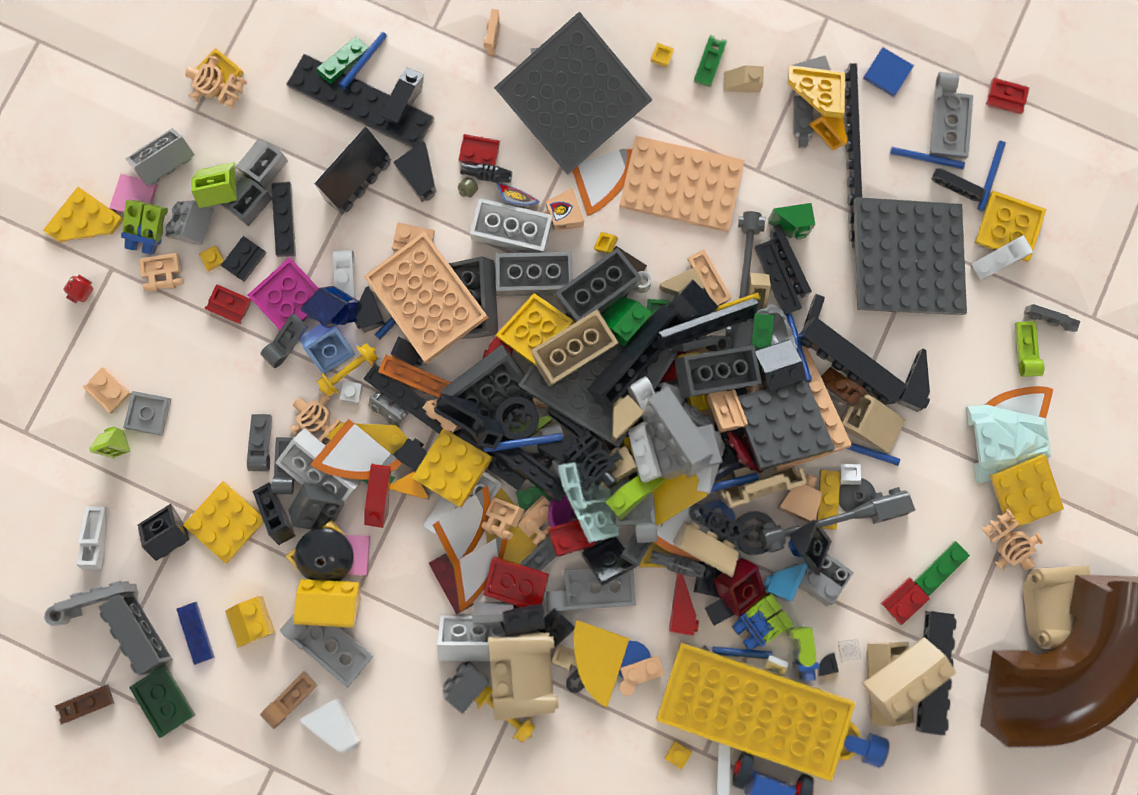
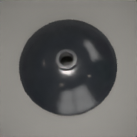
(331, 547)

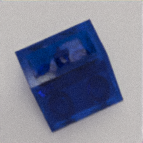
(331, 307)

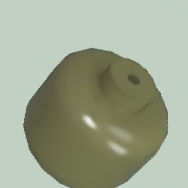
(467, 187)

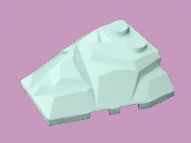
(1005, 438)
(590, 507)

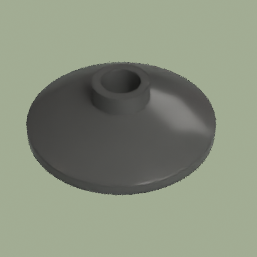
(847, 494)

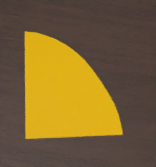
(598, 659)

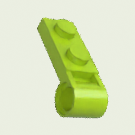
(1028, 350)

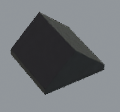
(812, 545)

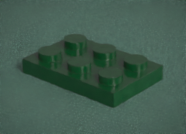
(162, 701)

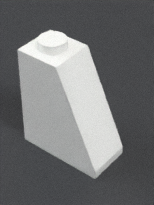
(333, 726)

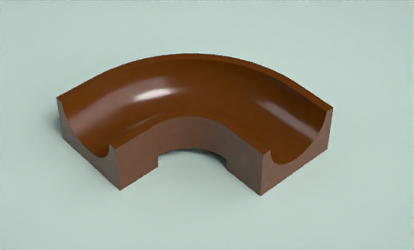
(1078, 684)

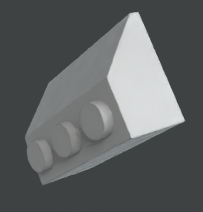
(160, 157)

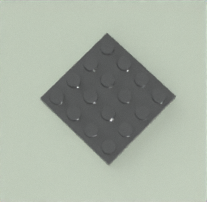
(784, 425)

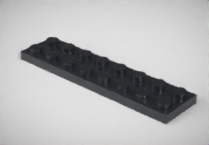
(358, 102)

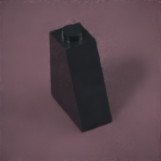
(417, 171)

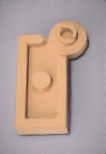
(638, 673)

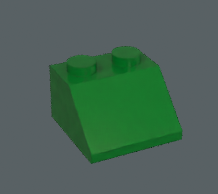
(795, 220)
(626, 319)

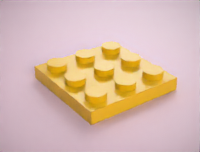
(1007, 220)
(532, 326)
(452, 468)
(1027, 490)
(224, 522)

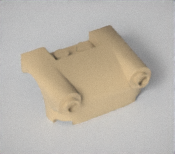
(769, 482)
(1048, 604)
(522, 675)

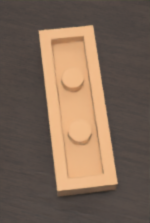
(710, 278)

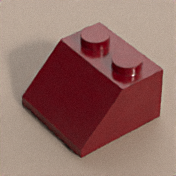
(742, 588)

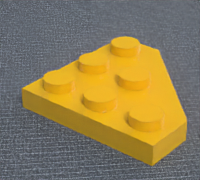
(819, 88)
(82, 218)
(387, 436)

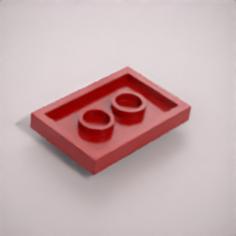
(515, 583)

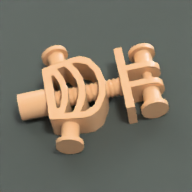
(208, 86)
(308, 412)
(1011, 548)

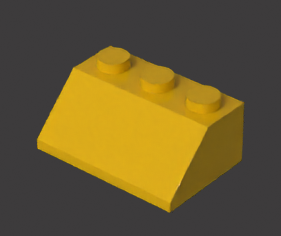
(326, 603)

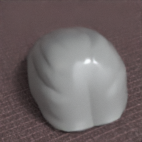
(781, 327)

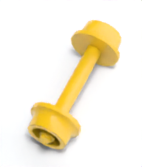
(327, 385)
(523, 730)

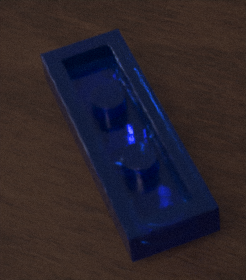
(195, 633)

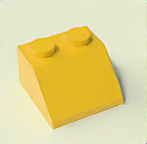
(249, 621)

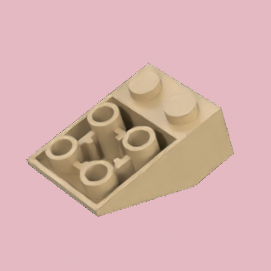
(873, 423)

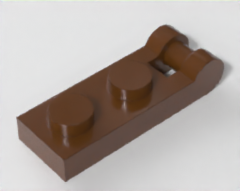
(843, 387)
(85, 704)

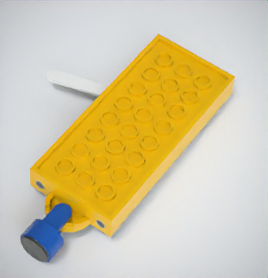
(763, 716)

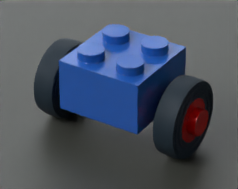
(761, 784)

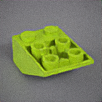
(214, 185)

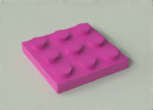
(284, 293)

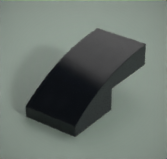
(718, 612)

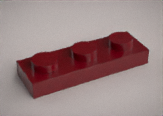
(445, 575)

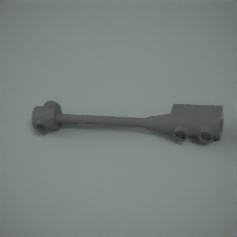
(750, 224)
(879, 508)

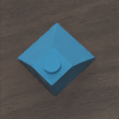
(785, 581)

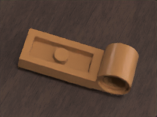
(288, 700)

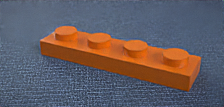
(412, 376)

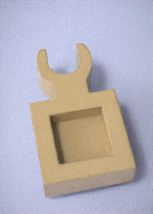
(564, 657)

